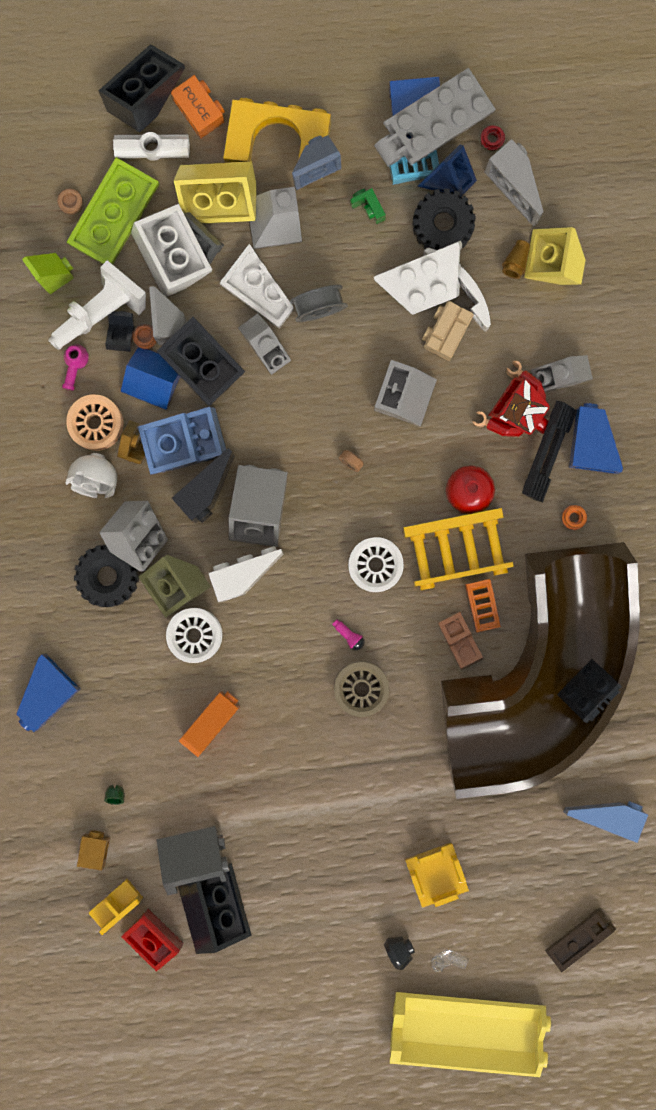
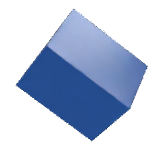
(150, 378)

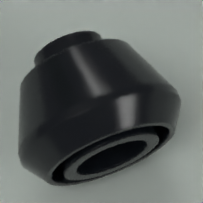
(399, 951)

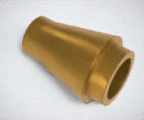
(516, 261)

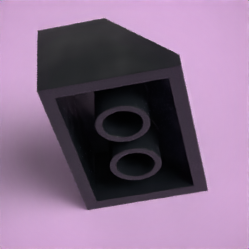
(214, 913)

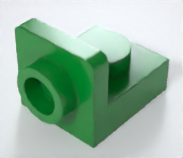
(372, 208)

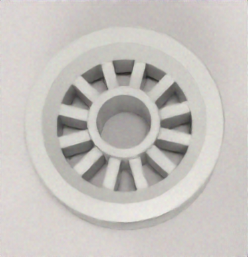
(395, 555)
(177, 621)

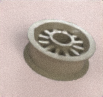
(380, 700)

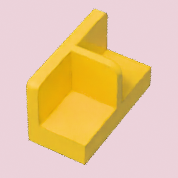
(115, 906)

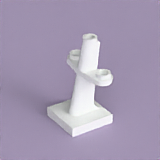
(117, 291)

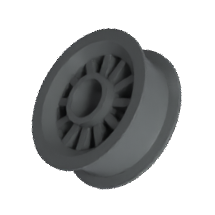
(318, 303)

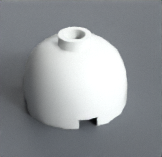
(92, 475)

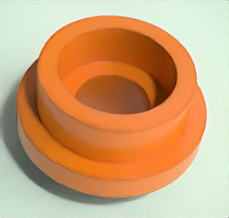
(582, 517)

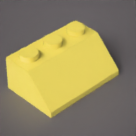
(217, 191)

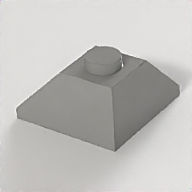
(276, 219)
(165, 316)

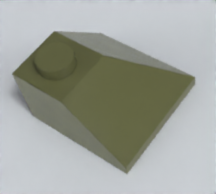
(173, 583)

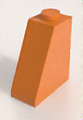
(210, 723)

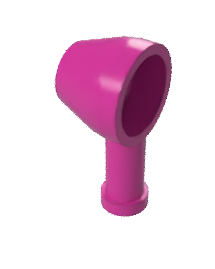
(74, 364)

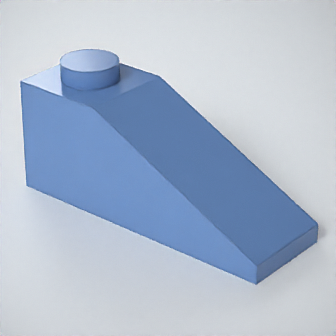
(613, 817)

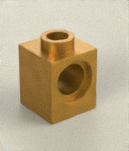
(93, 850)

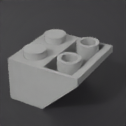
(405, 393)
(134, 534)

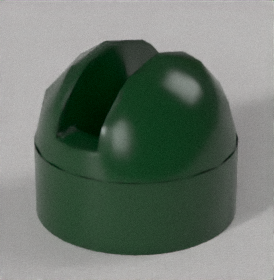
(115, 795)

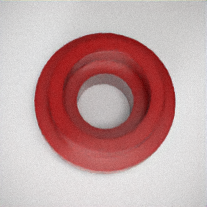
(497, 132)

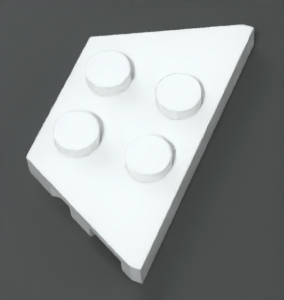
(425, 280)

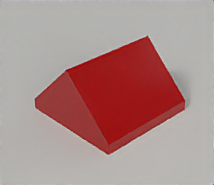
(153, 940)

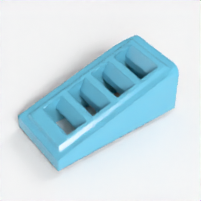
(398, 178)

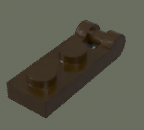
(580, 940)

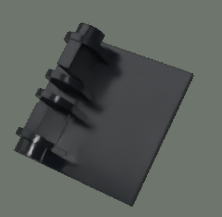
(589, 690)

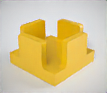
(437, 875)

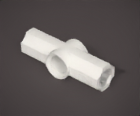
(135, 146)

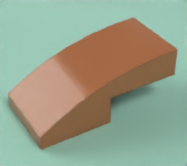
(460, 641)

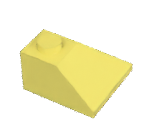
(555, 256)

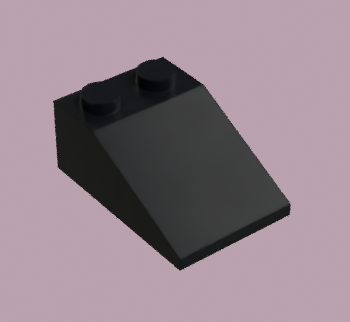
(142, 87)
(200, 361)
(202, 492)

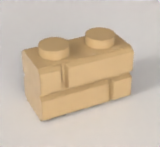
(448, 330)

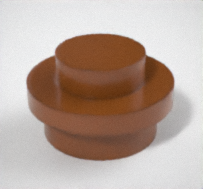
(144, 337)

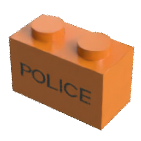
(197, 106)

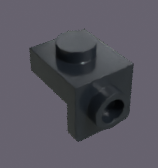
(120, 331)

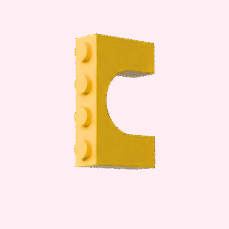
(250, 118)

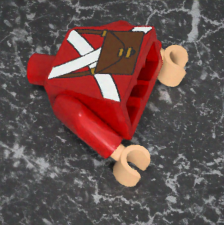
(519, 408)

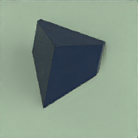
(452, 173)

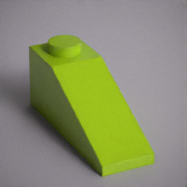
(49, 270)

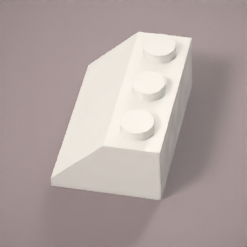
(170, 250)

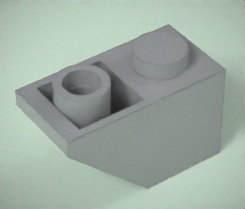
(264, 343)
(563, 373)

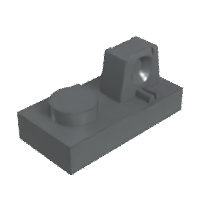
(209, 244)

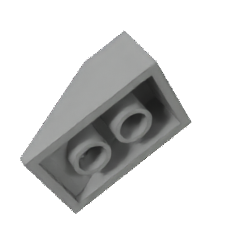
(514, 177)

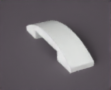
(480, 310)

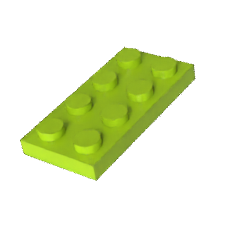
(112, 212)

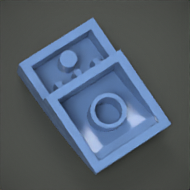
(182, 440)

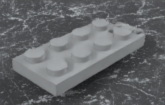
(434, 119)

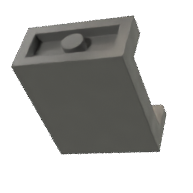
(191, 858)

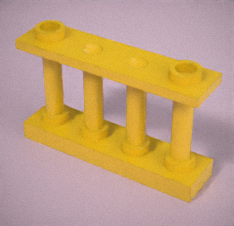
(465, 524)

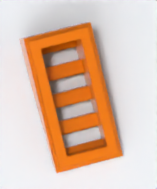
(492, 604)

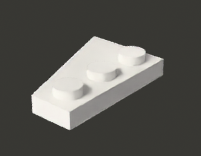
(255, 287)

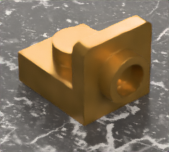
(129, 446)

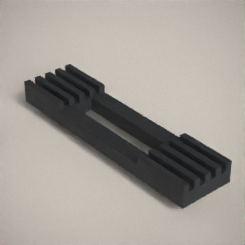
(560, 419)

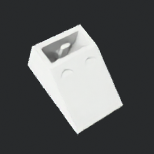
(240, 578)

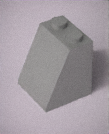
(257, 505)

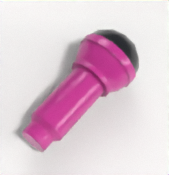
(354, 640)

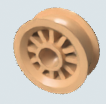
(75, 413)

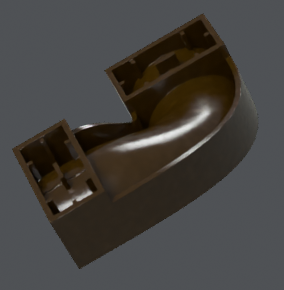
(517, 727)

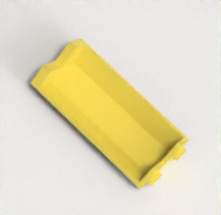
(469, 1034)

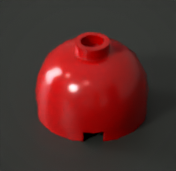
(470, 489)

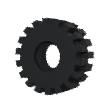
(438, 203)
(93, 590)

